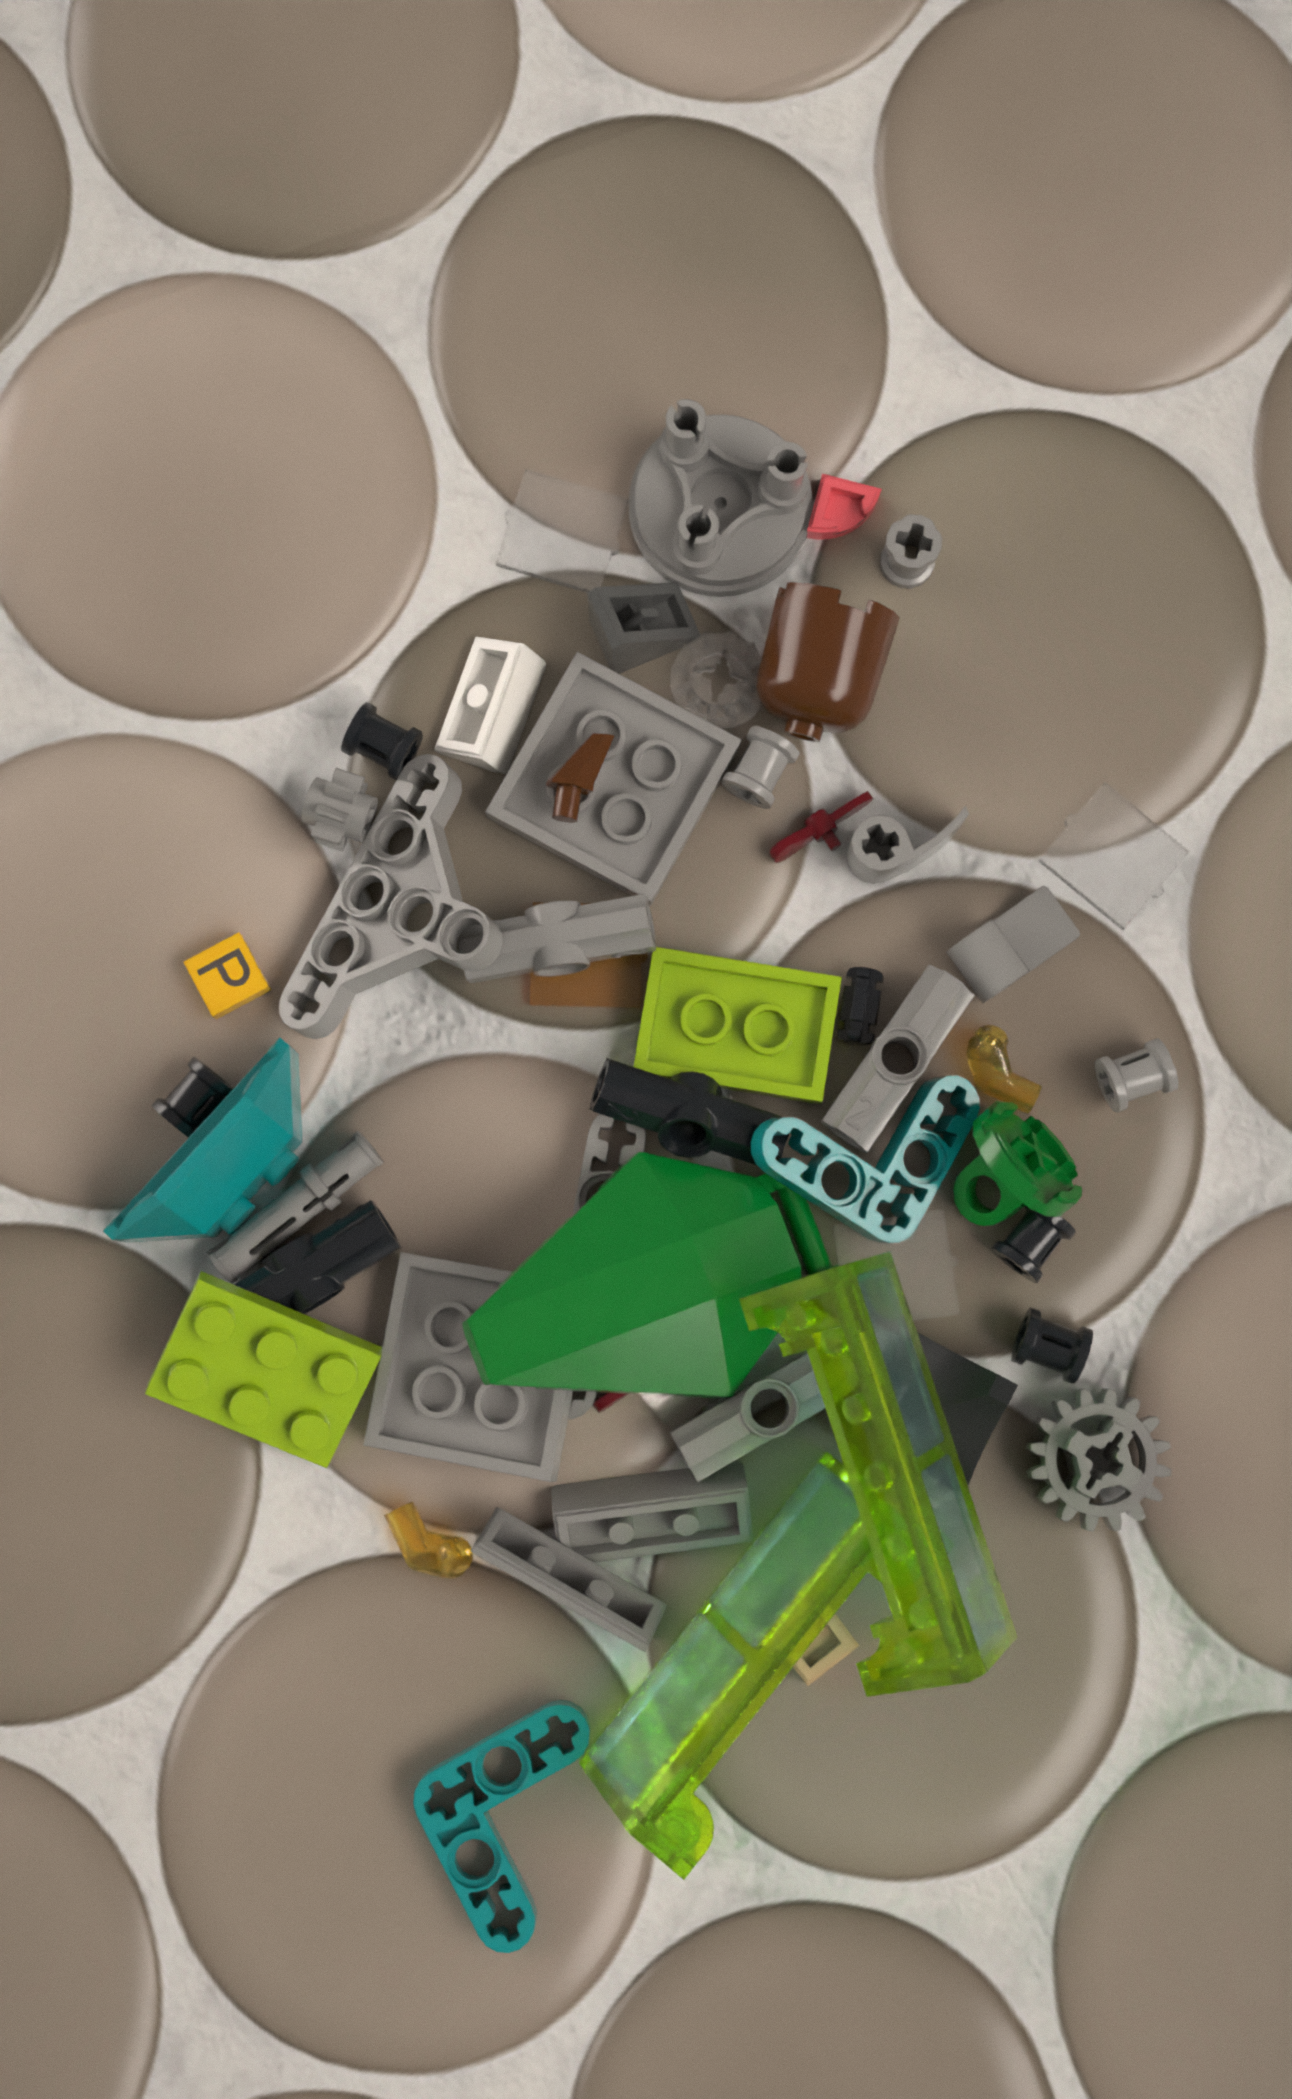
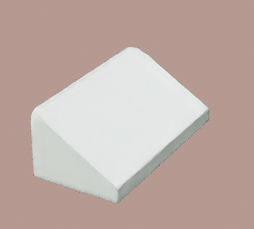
(491, 704)

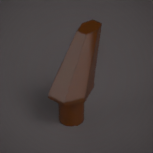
(578, 776)

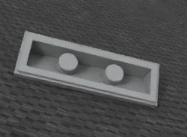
(653, 1513)
(570, 1579)

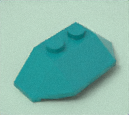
(224, 1160)

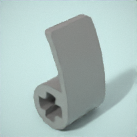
(901, 855)
(1013, 944)

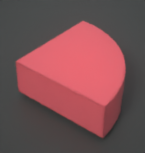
(840, 507)

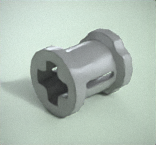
(913, 531)
(760, 767)
(1136, 1075)

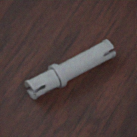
(296, 1206)

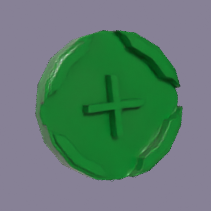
(1025, 1164)

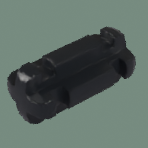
(860, 1005)

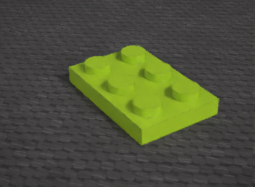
(738, 1023)
(263, 1370)

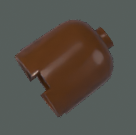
(822, 660)

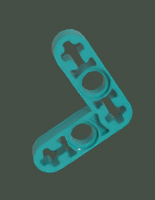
(870, 1184)
(473, 1820)

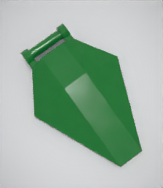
(648, 1285)

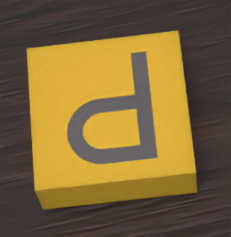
(227, 975)

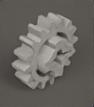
(1113, 1433)

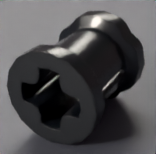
(381, 740)
(193, 1098)
(1032, 1243)
(1052, 1345)

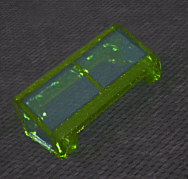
(902, 1471)
(729, 1666)

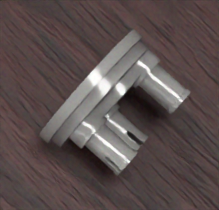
(719, 502)

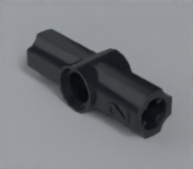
(682, 1110)
(318, 1265)

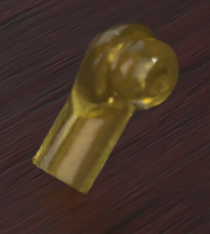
(993, 1072)
(426, 1550)

